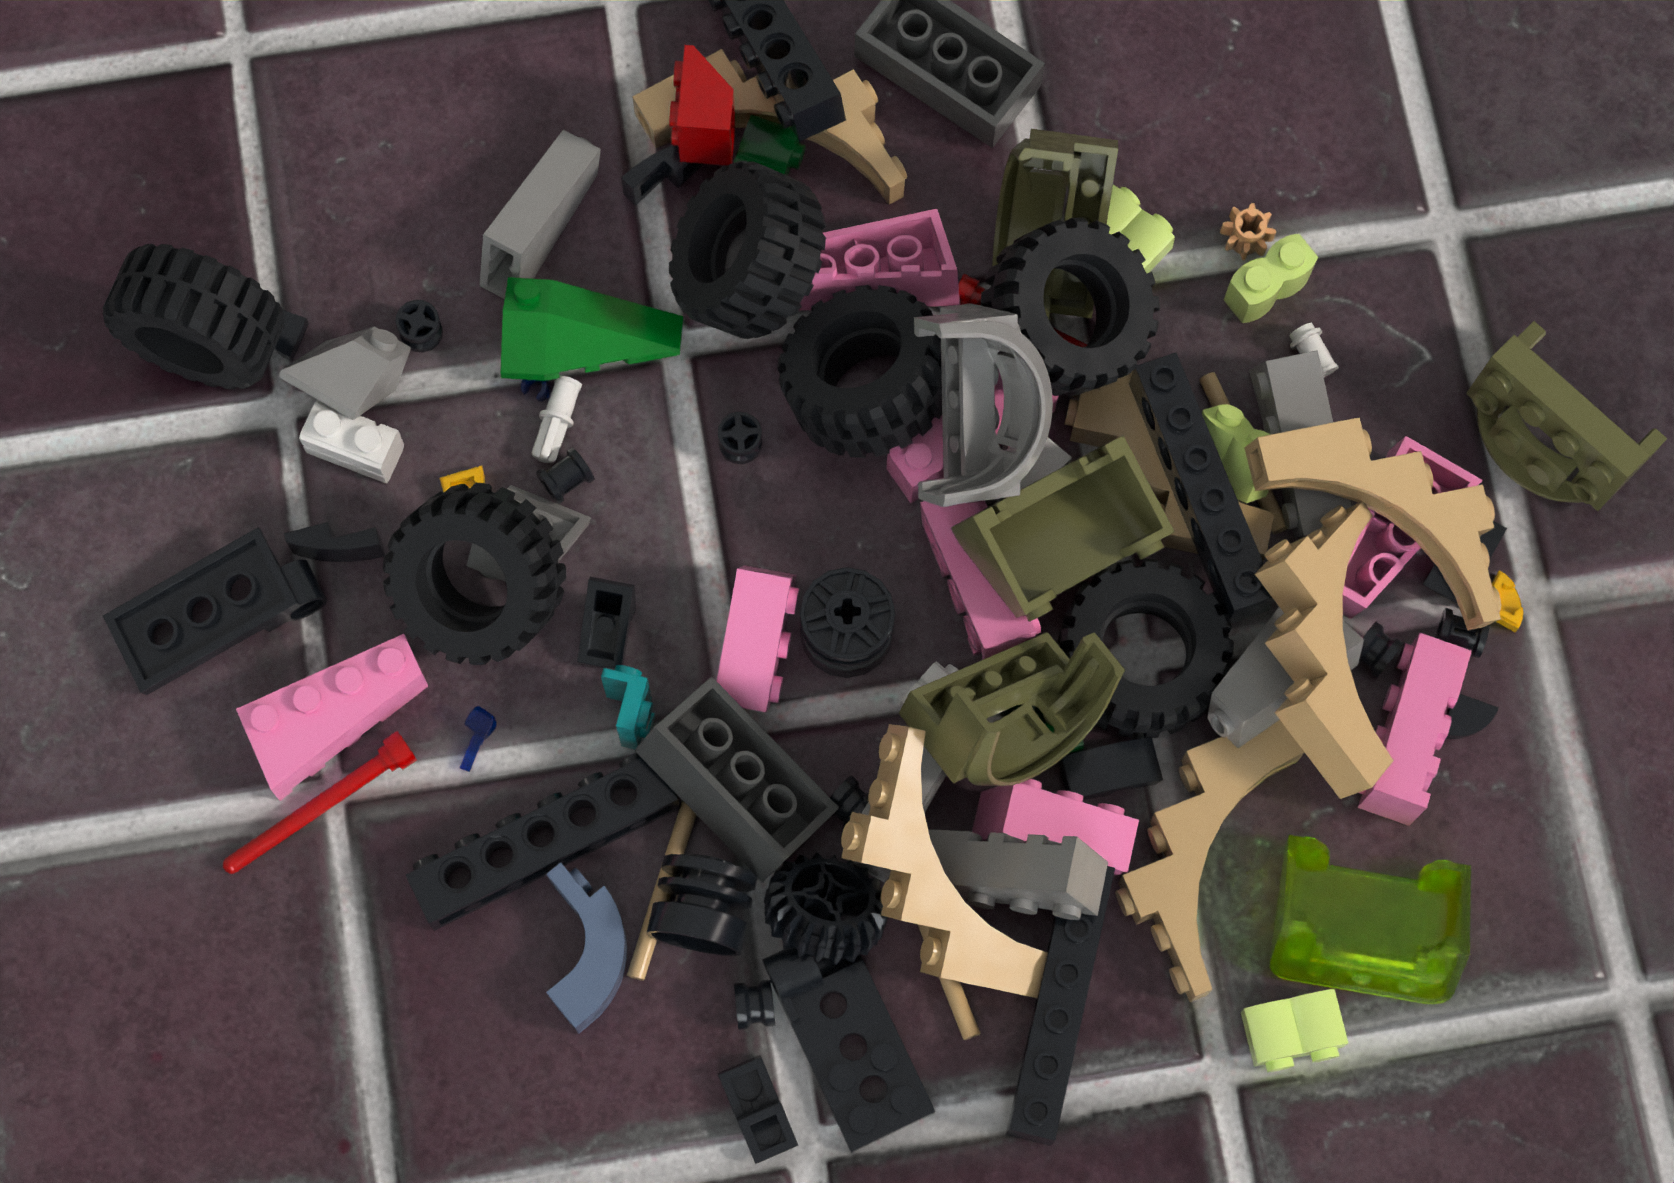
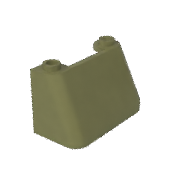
(1065, 528)

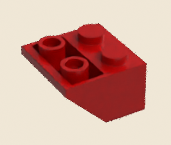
(702, 111)

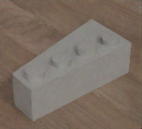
(1292, 398)
(1022, 874)

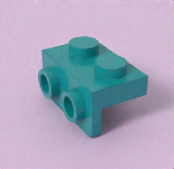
(636, 712)

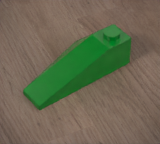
(567, 328)

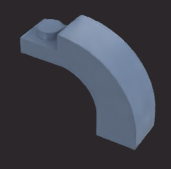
(599, 973)

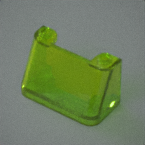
(1371, 927)

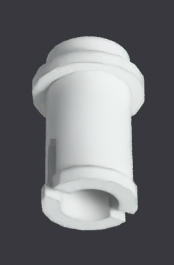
(1308, 339)

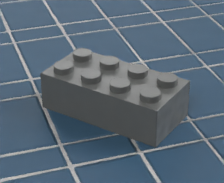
(951, 63)
(736, 778)

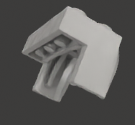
(970, 362)

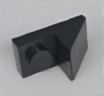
(606, 622)

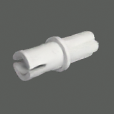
(556, 419)

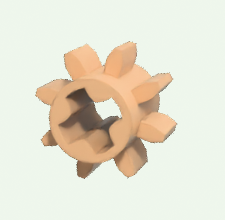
(1248, 242)

